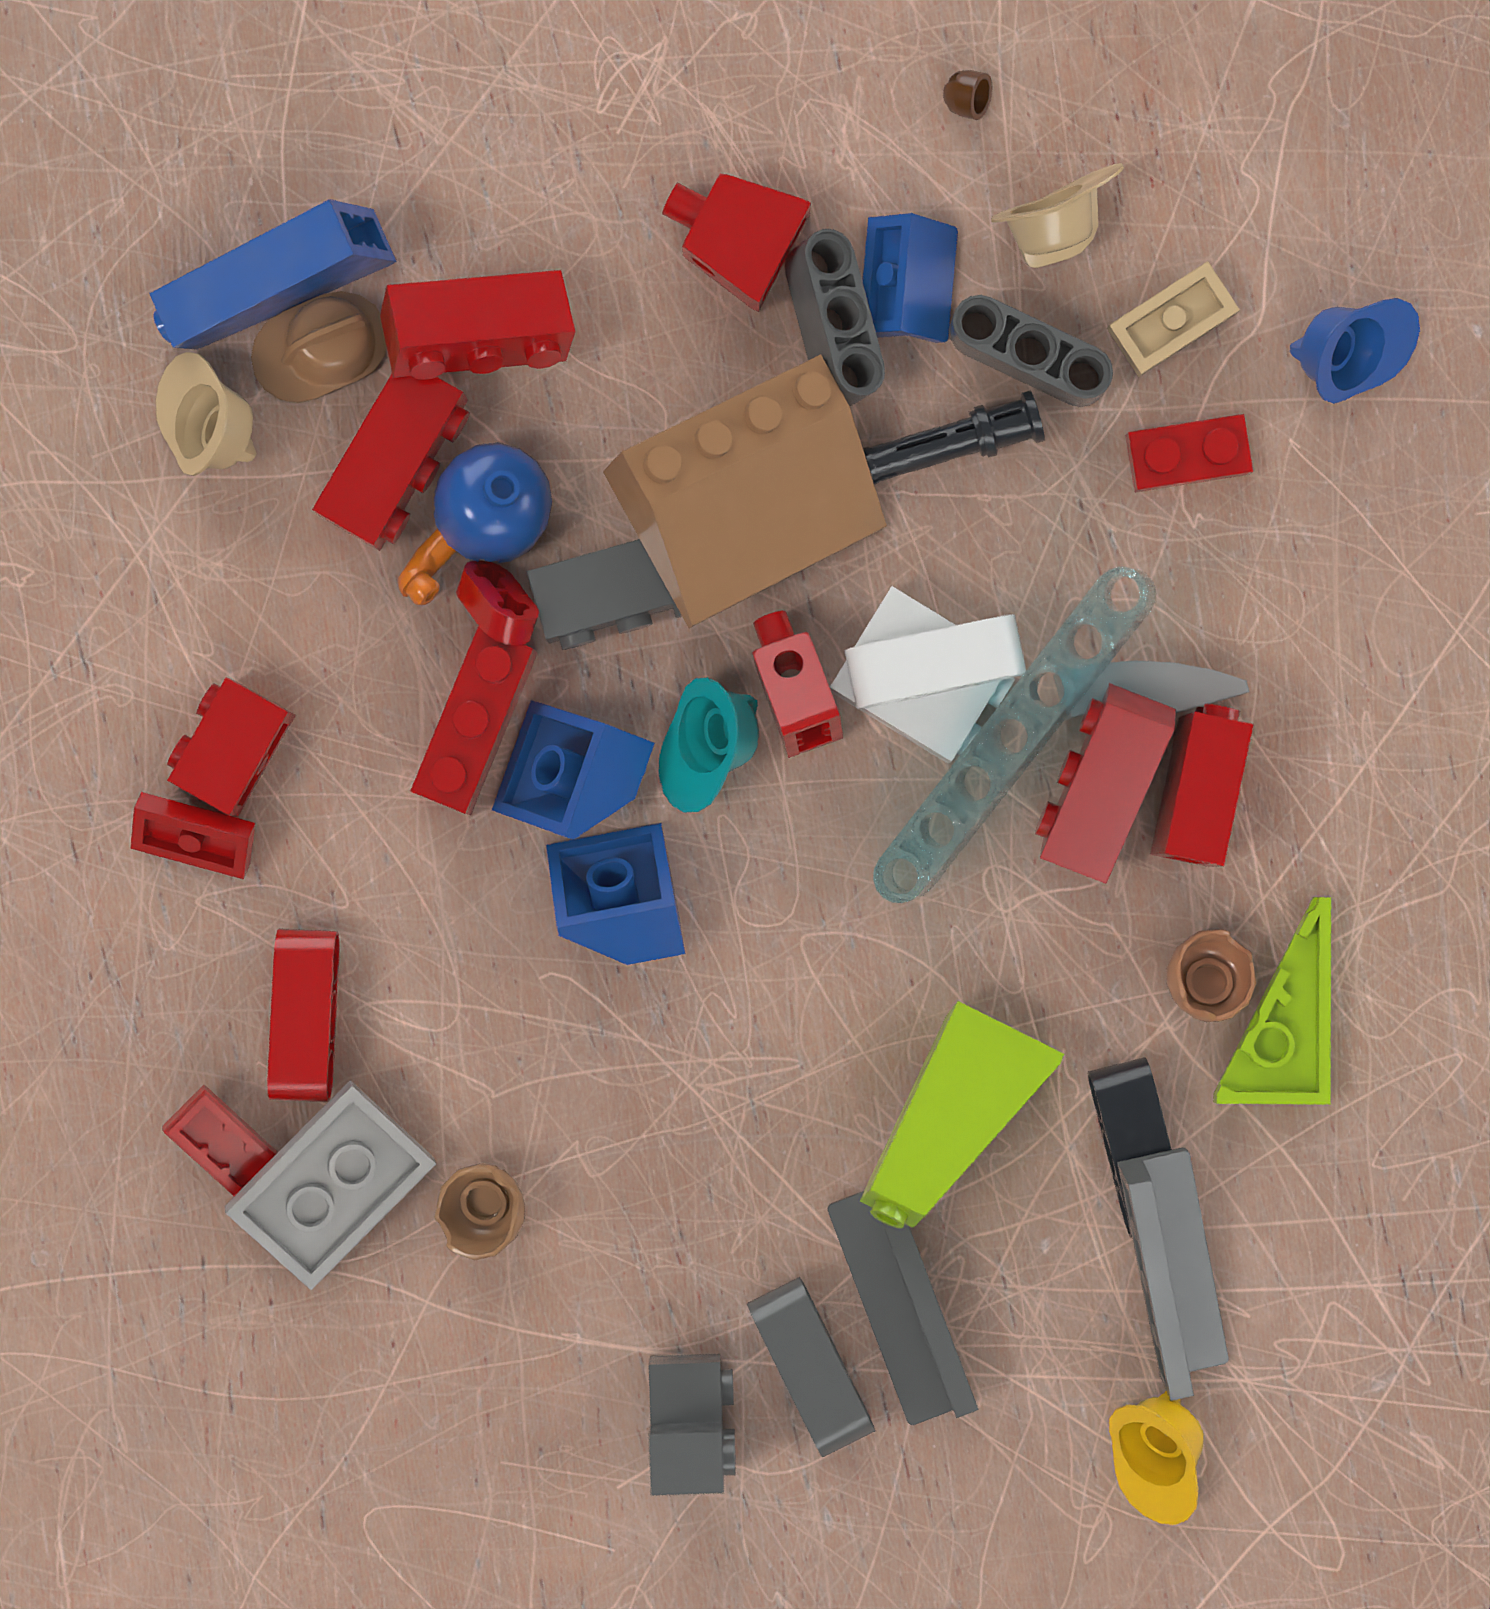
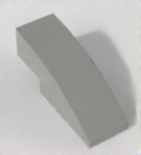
(1165, 682)

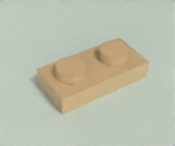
(1173, 319)

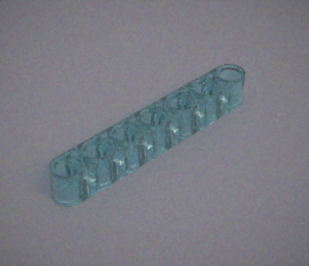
(987, 747)

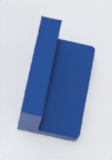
(910, 275)

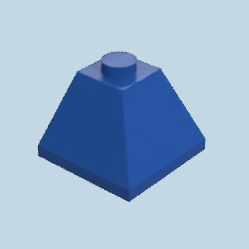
(570, 771)
(617, 894)

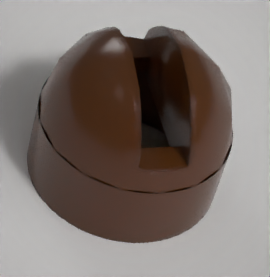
(968, 94)

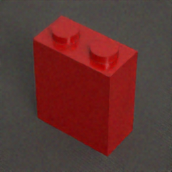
(1202, 786)

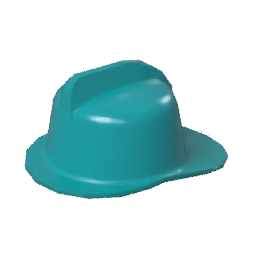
(705, 742)

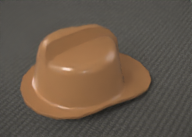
(318, 347)

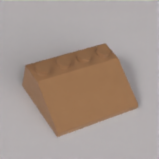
(749, 490)

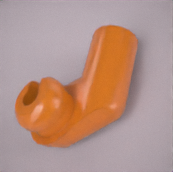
(417, 575)

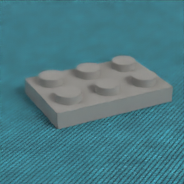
(330, 1185)

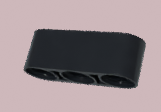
(1128, 1116)

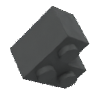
(686, 1425)

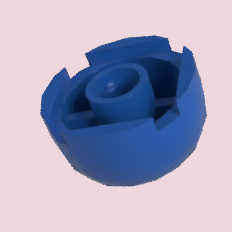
(492, 503)

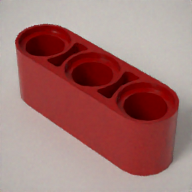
(303, 1015)

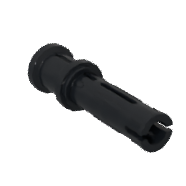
(981, 432)

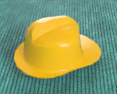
(1157, 1457)

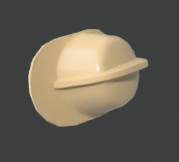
(1059, 222)
(202, 417)

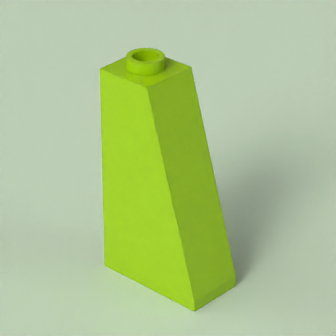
(959, 1103)

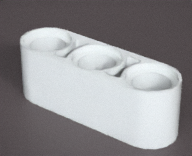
(935, 661)

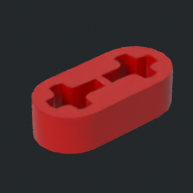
(497, 602)

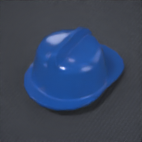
(1357, 348)

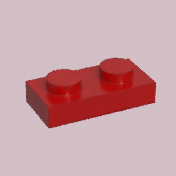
(1189, 453)
(192, 835)

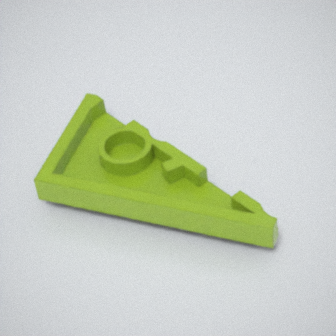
(1288, 1039)

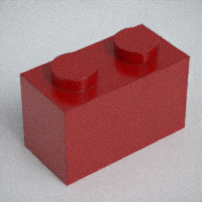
(229, 746)

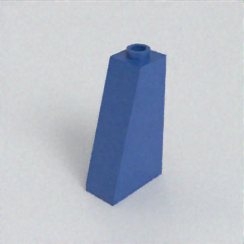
(272, 274)

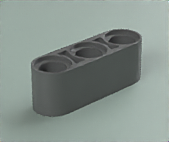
(843, 292)
(1060, 349)
(811, 1367)

